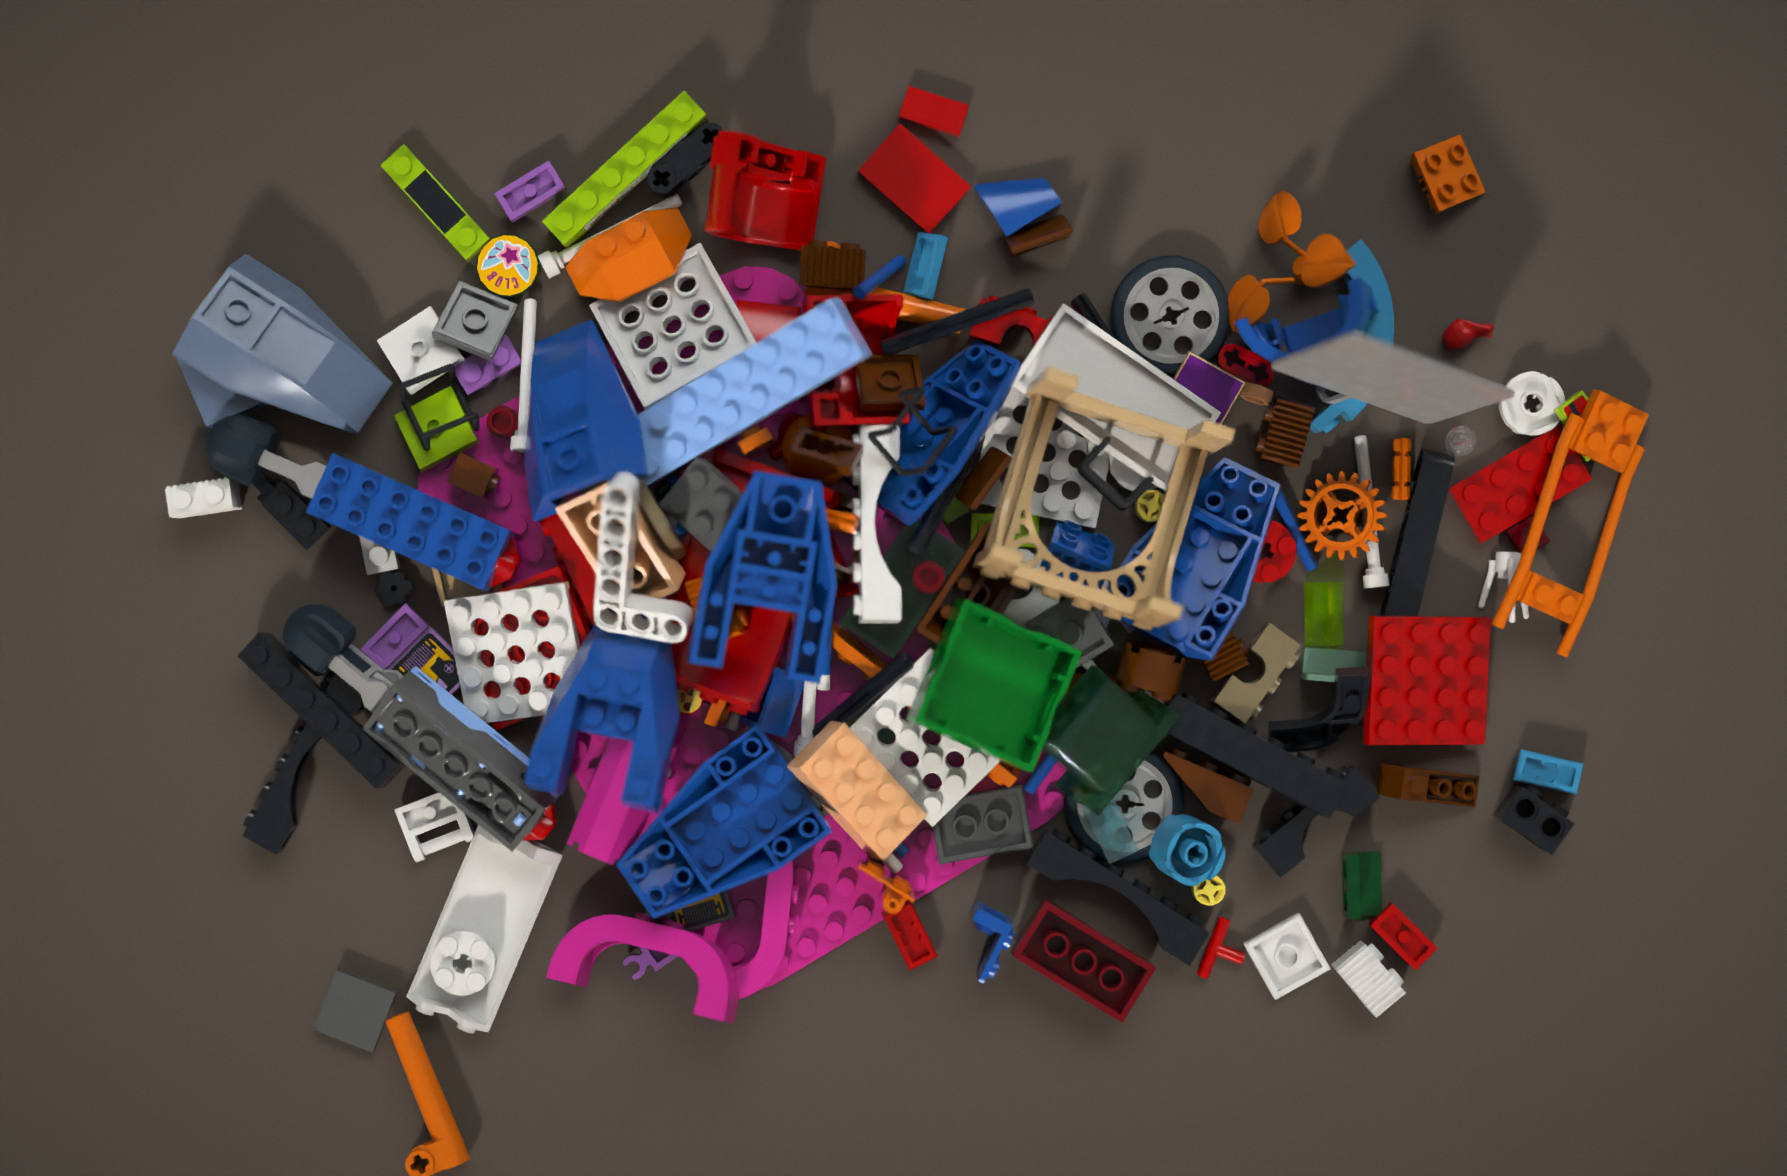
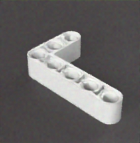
(620, 568)

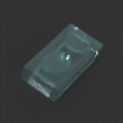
(1111, 832)

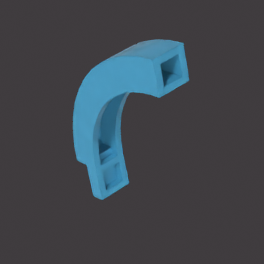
(1380, 328)

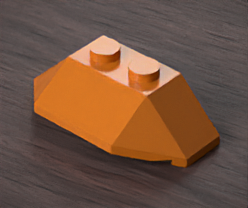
(631, 256)

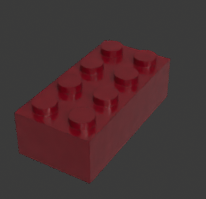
(1082, 959)

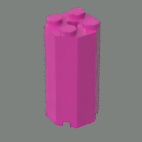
(604, 823)

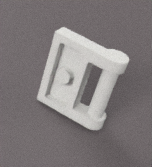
(430, 814)

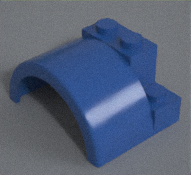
(1352, 317)

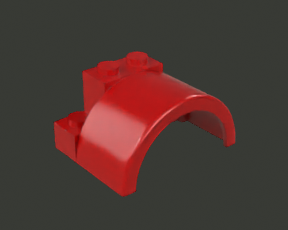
(752, 207)
(837, 400)

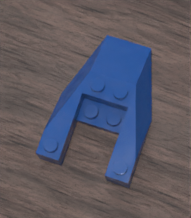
(772, 558)
(619, 691)

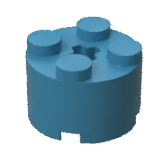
(1187, 849)

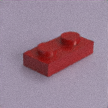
(1403, 936)

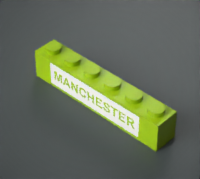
(624, 170)

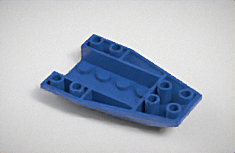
(959, 394)
(577, 419)
(1214, 559)
(724, 827)

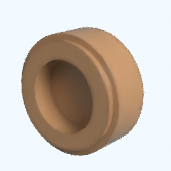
(1256, 393)

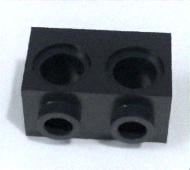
(1531, 823)

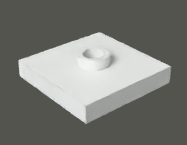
(415, 351)

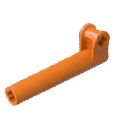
(914, 309)
(446, 1144)

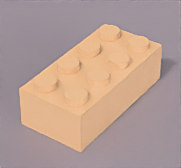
(655, 567)
(857, 790)

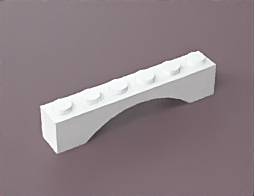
(878, 590)

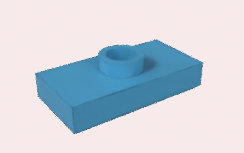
(925, 265)
(1547, 771)

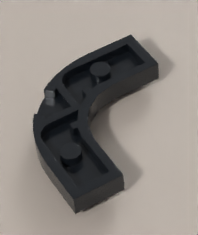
(1321, 730)

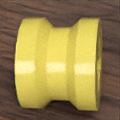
(1152, 505)
(1209, 894)

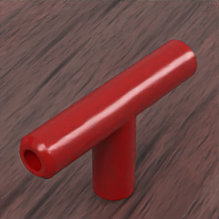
(1216, 948)

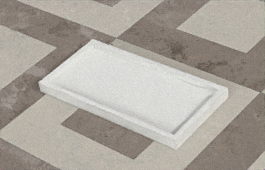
(1118, 377)

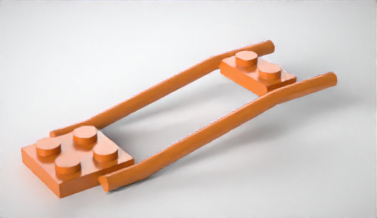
(1608, 436)

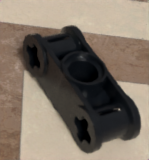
(683, 161)

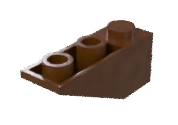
(1427, 785)
(1216, 792)

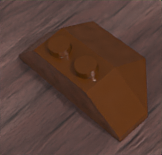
(966, 584)

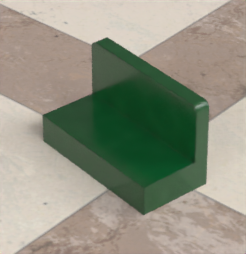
(1361, 884)

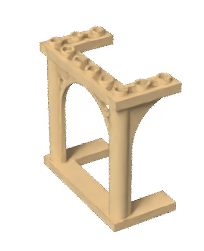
(1151, 600)

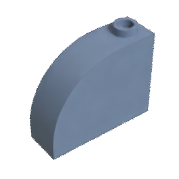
(215, 400)

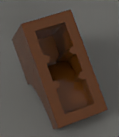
(821, 454)

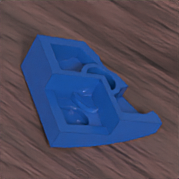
(1018, 202)

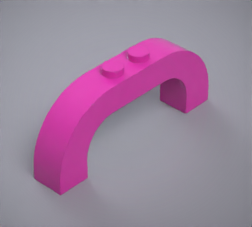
(776, 928)
(586, 941)

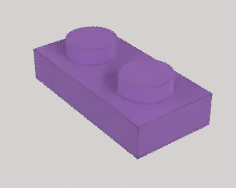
(530, 191)
(478, 372)
(395, 636)

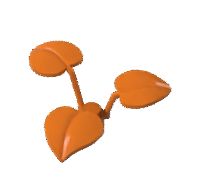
(1316, 267)

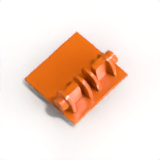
(1447, 173)
(898, 888)

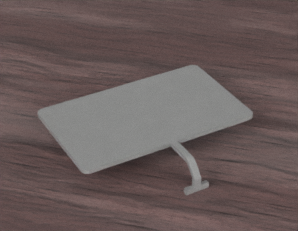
(1390, 378)

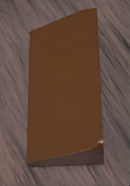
(1038, 235)
(983, 478)

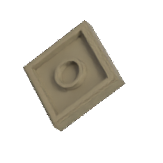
(661, 521)

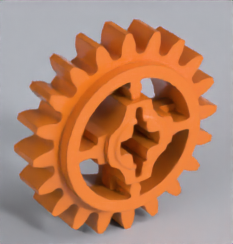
(1365, 499)

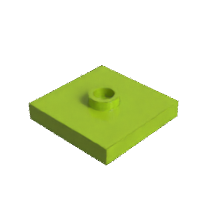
(432, 413)

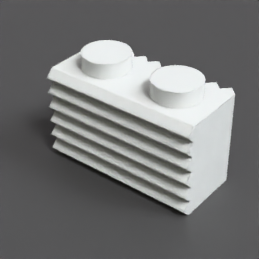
(203, 498)
(1369, 978)

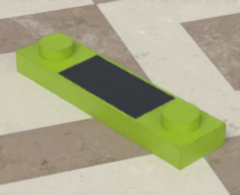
(435, 202)

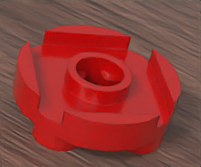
(1283, 554)

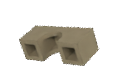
(1275, 653)

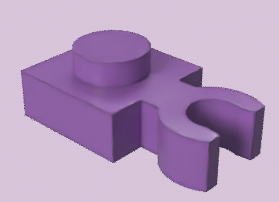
(648, 957)

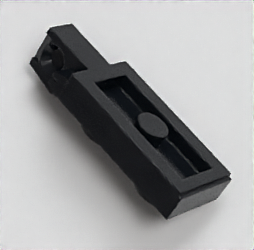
(290, 511)

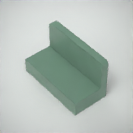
(1320, 663)

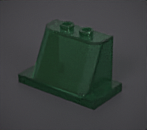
(1103, 737)

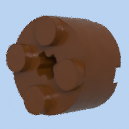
(1150, 669)

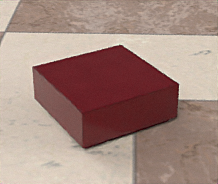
(1518, 533)

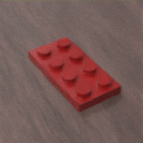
(1513, 484)

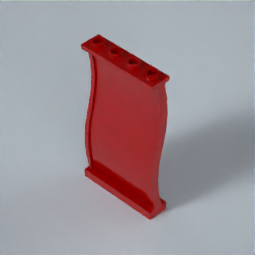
(747, 657)

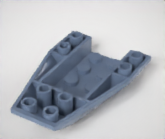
(280, 349)

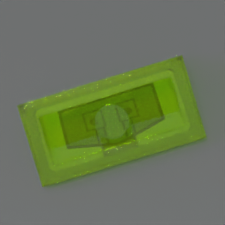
(1324, 614)

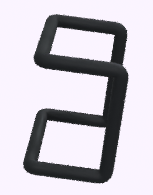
(909, 407)
(470, 417)
(1103, 487)

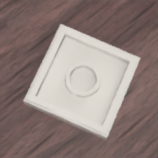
(1286, 956)

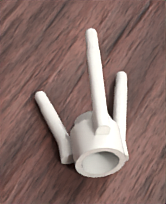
(1505, 565)

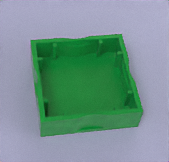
(994, 685)

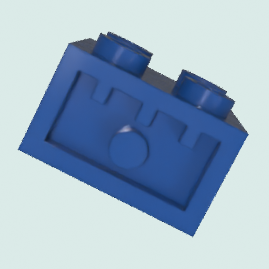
(1080, 549)
(988, 921)

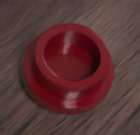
(502, 421)
(928, 576)

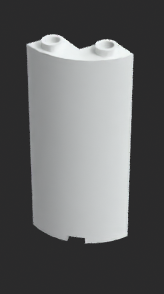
(500, 900)

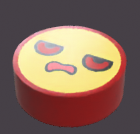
(689, 702)

